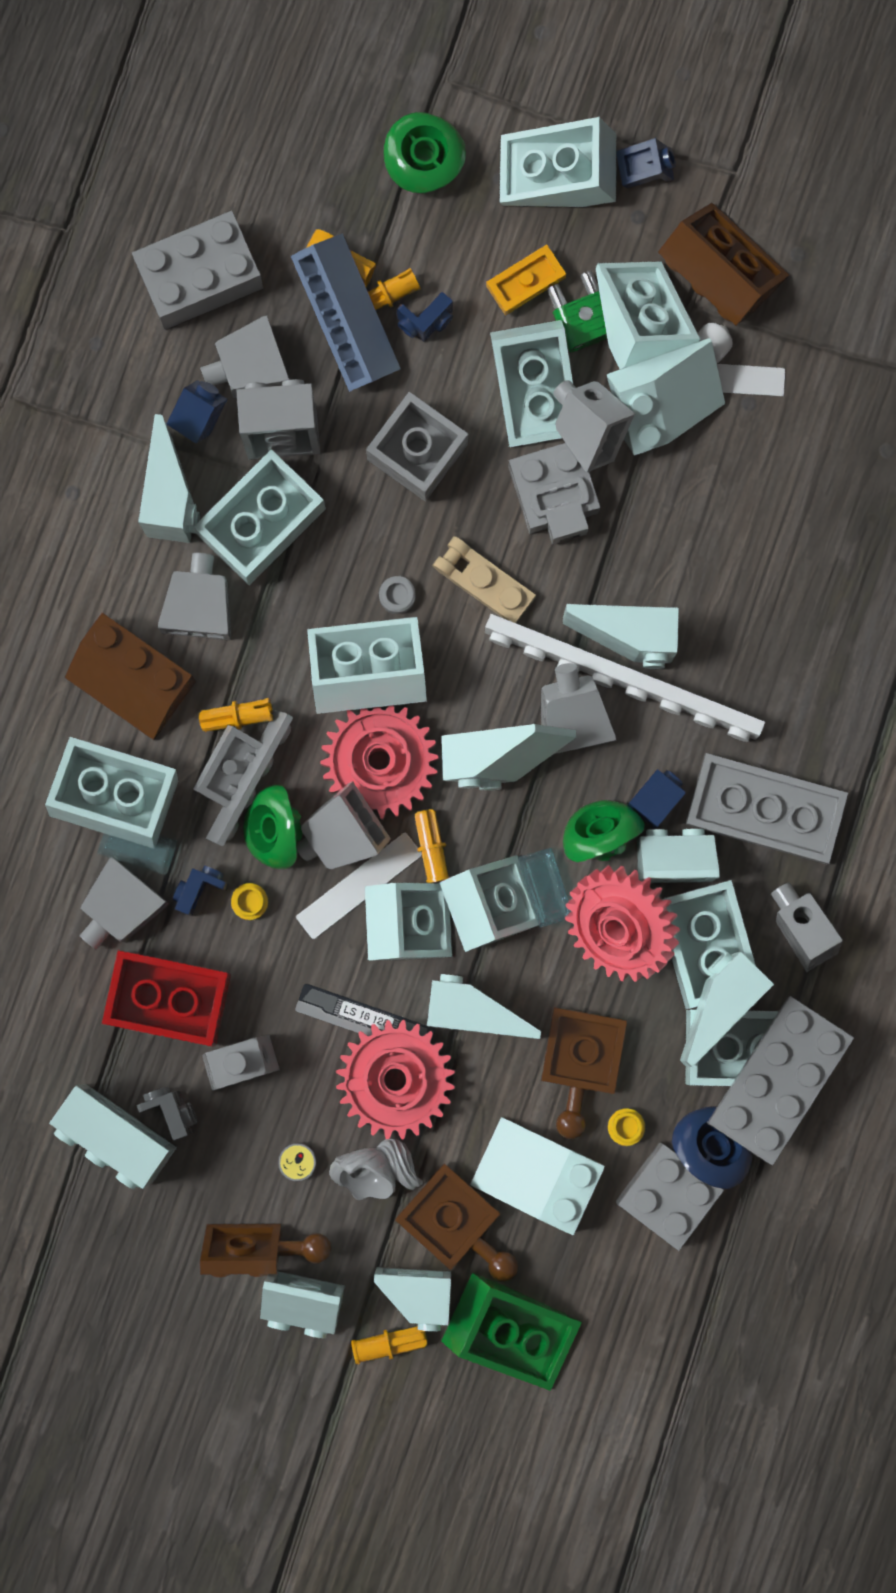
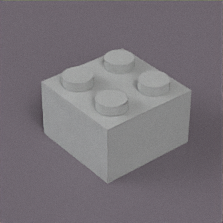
(417, 446)
(668, 1197)

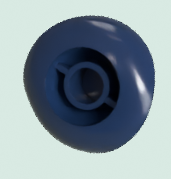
(708, 1152)

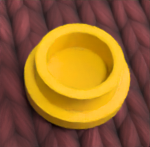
(249, 901)
(626, 1127)

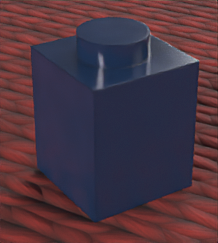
(197, 411)
(657, 797)

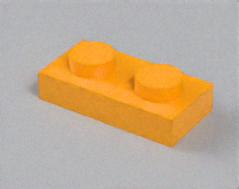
(526, 279)

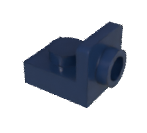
(645, 163)

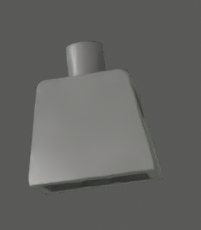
(247, 358)
(591, 422)
(197, 602)
(575, 706)
(342, 830)
(119, 905)
(811, 941)
(240, 1062)

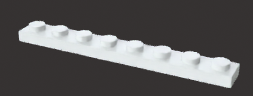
(637, 684)

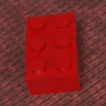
(166, 998)

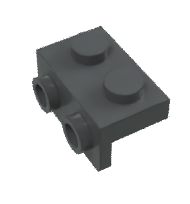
(178, 1115)

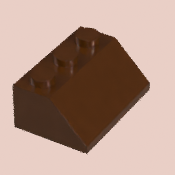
(722, 263)
(128, 676)

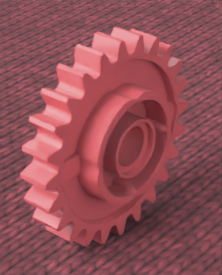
(387, 733)
(622, 923)
(389, 1107)

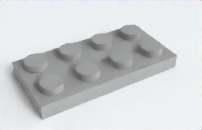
(766, 808)
(780, 1080)

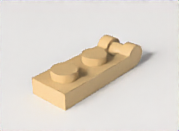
(485, 581)

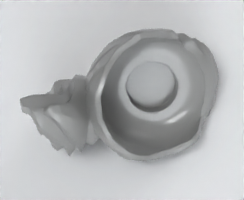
(374, 1170)

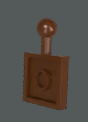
(585, 1055)
(449, 1221)
(255, 1249)

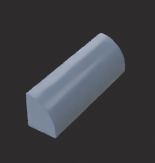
(345, 312)

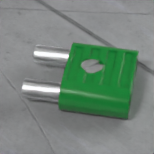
(581, 318)

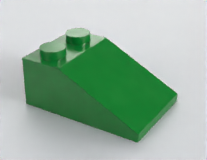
(510, 1332)

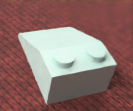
(559, 165)
(642, 312)
(529, 369)
(668, 394)
(166, 502)
(631, 631)
(499, 755)
(725, 998)
(468, 1009)
(537, 1176)
(301, 1303)

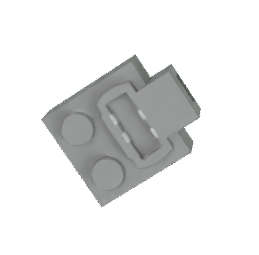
(554, 492)

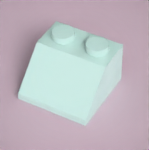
(677, 857)
(489, 903)
(407, 921)
(417, 1294)

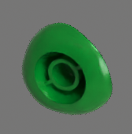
(423, 152)
(272, 828)
(600, 830)

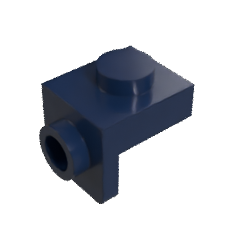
(433, 318)
(189, 892)

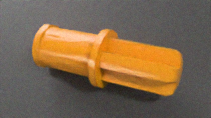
(394, 289)
(236, 715)
(431, 846)
(388, 1344)

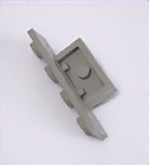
(236, 770)

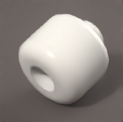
(720, 339)

